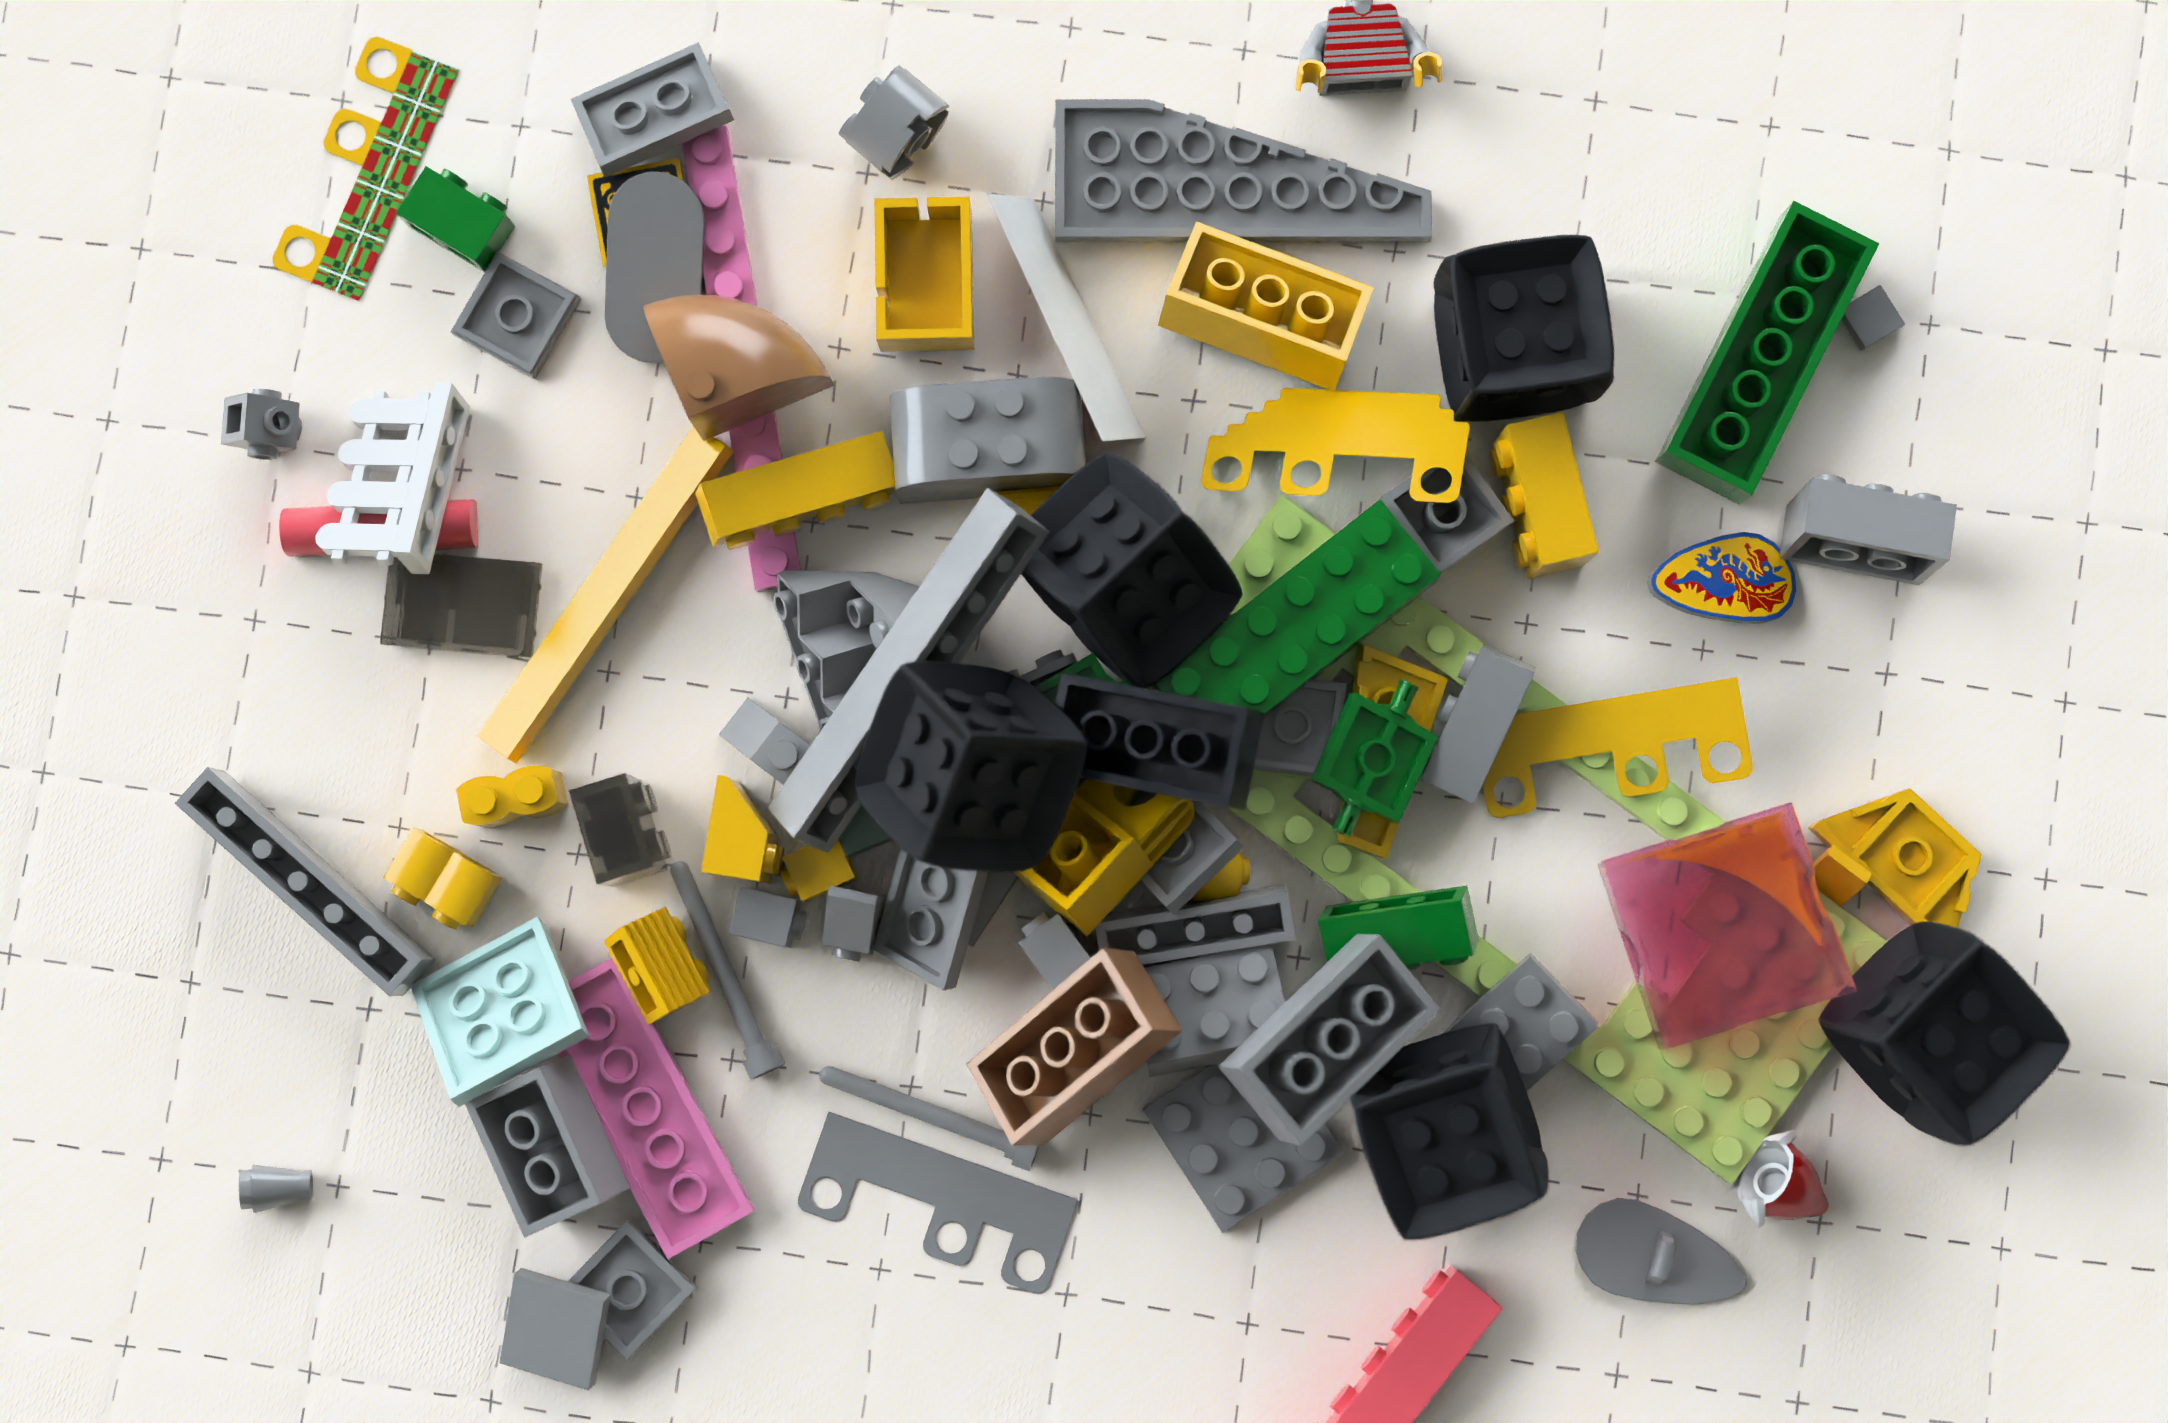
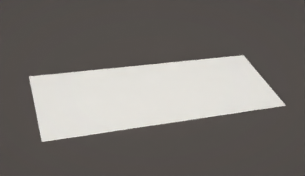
(1067, 317)

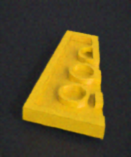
(1377, 679)

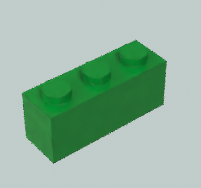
(1414, 925)

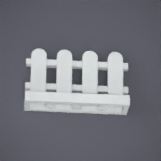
(422, 485)

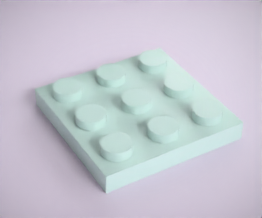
(498, 1011)

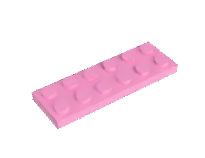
(652, 1117)

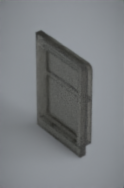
(463, 606)

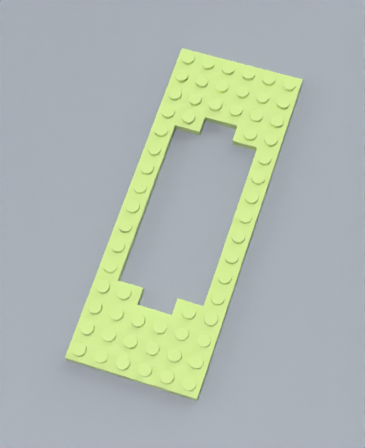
(1704, 1095)

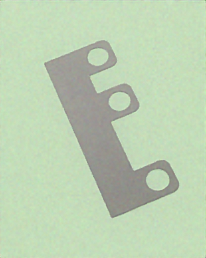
(956, 1187)

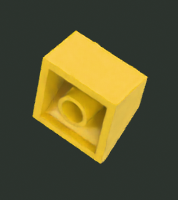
(739, 837)

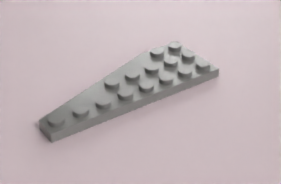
(1153, 172)

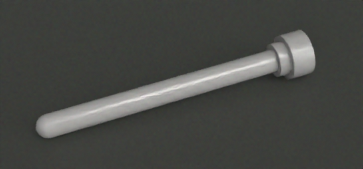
(760, 1054)
(1020, 1155)

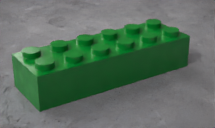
(1767, 353)
(1308, 617)

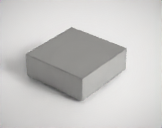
(1871, 318)

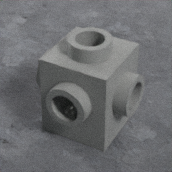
(261, 423)

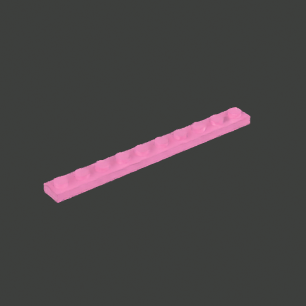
(730, 275)

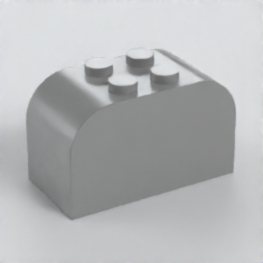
(985, 435)

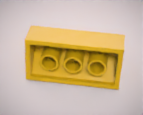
(1264, 306)

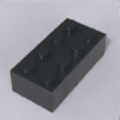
(1163, 740)

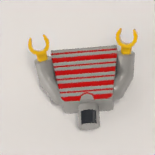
(1365, 51)

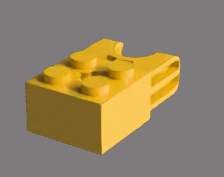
(1104, 850)

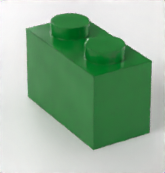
(455, 217)

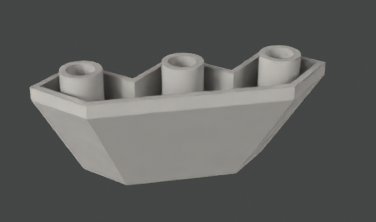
(836, 626)

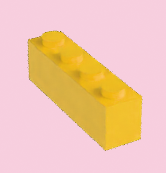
(796, 490)

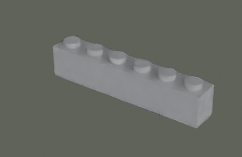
(305, 881)

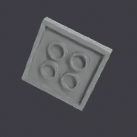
(1229, 1149)

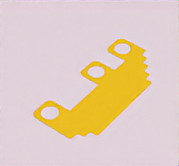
(1345, 422)

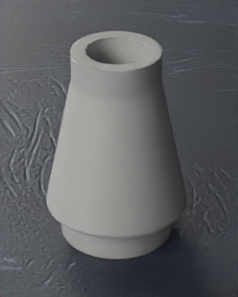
(272, 1187)

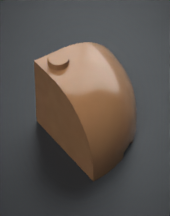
(732, 360)

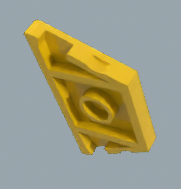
(1912, 855)

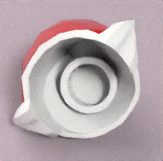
(1789, 1184)

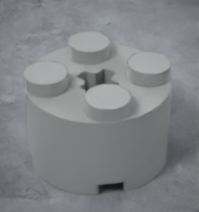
(895, 121)

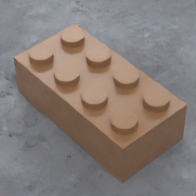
(1073, 1047)

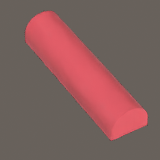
(300, 526)

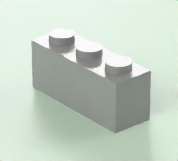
(1477, 721)

